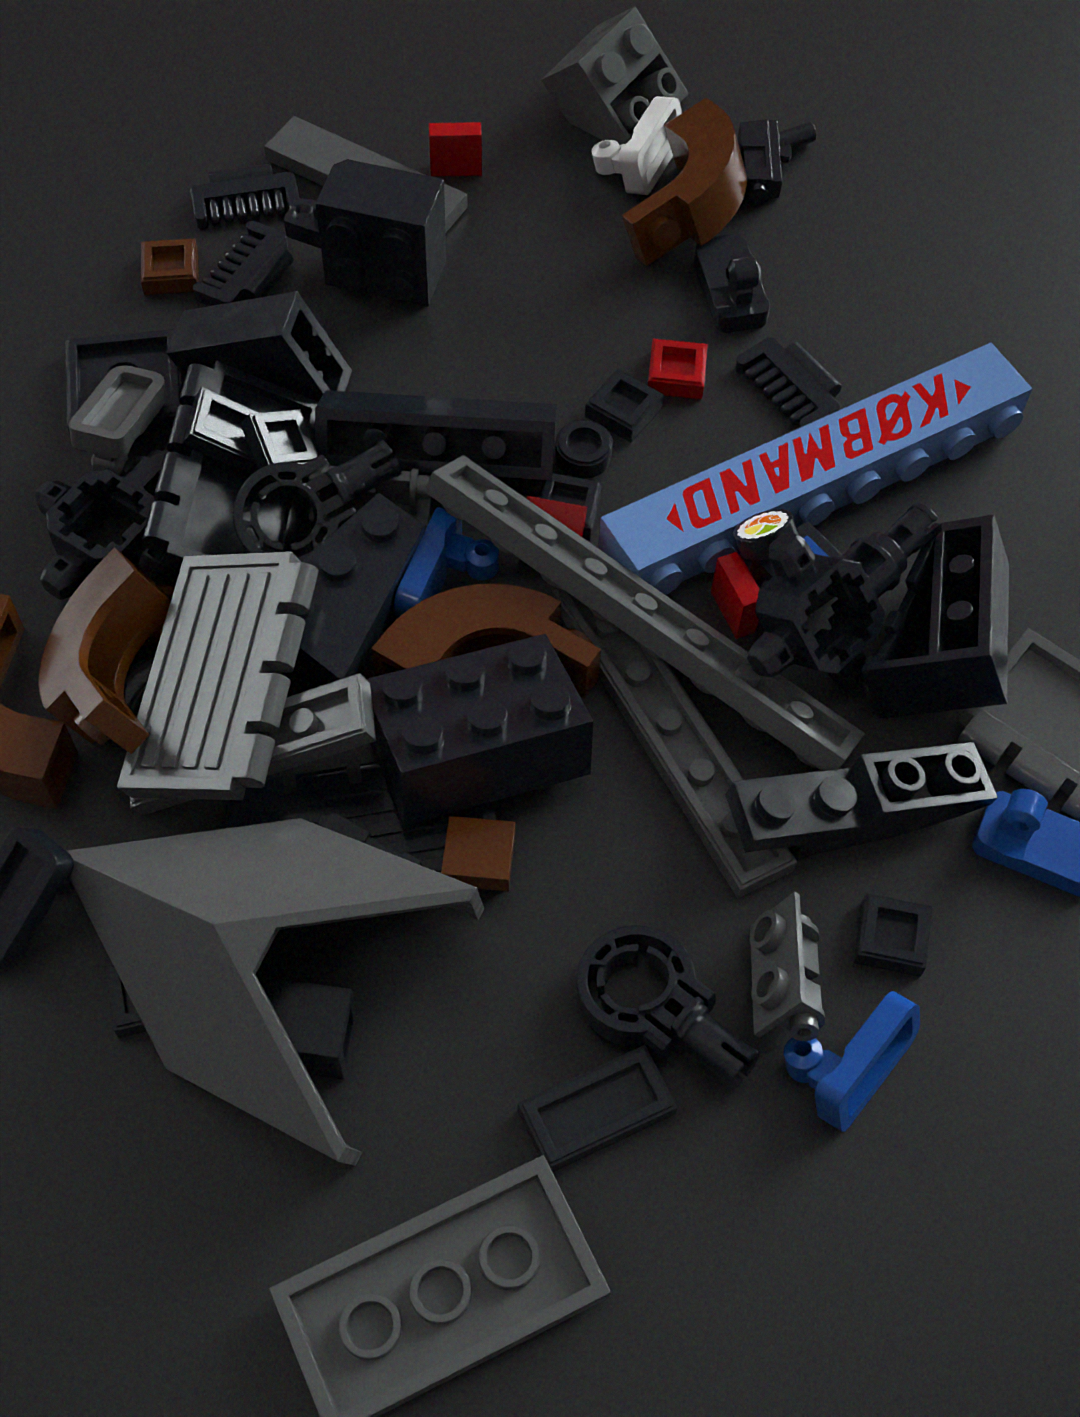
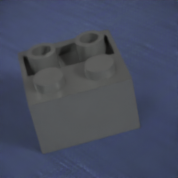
(613, 78)

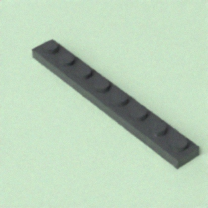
(644, 613)

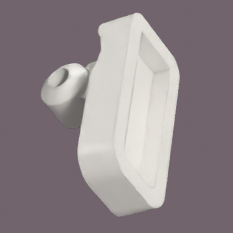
(645, 154)

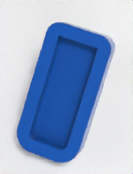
(443, 548)
(1030, 839)
(849, 1082)

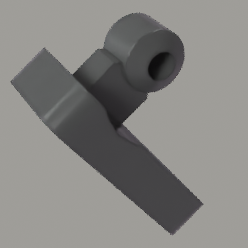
(117, 415)

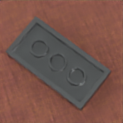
(439, 1294)

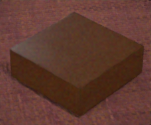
(169, 266)
(479, 852)

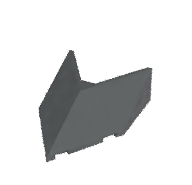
(197, 918)

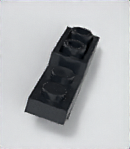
(860, 804)

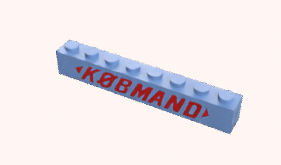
(819, 466)

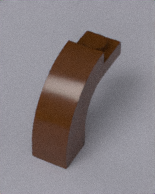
(703, 193)
(482, 618)
(94, 647)
(33, 750)

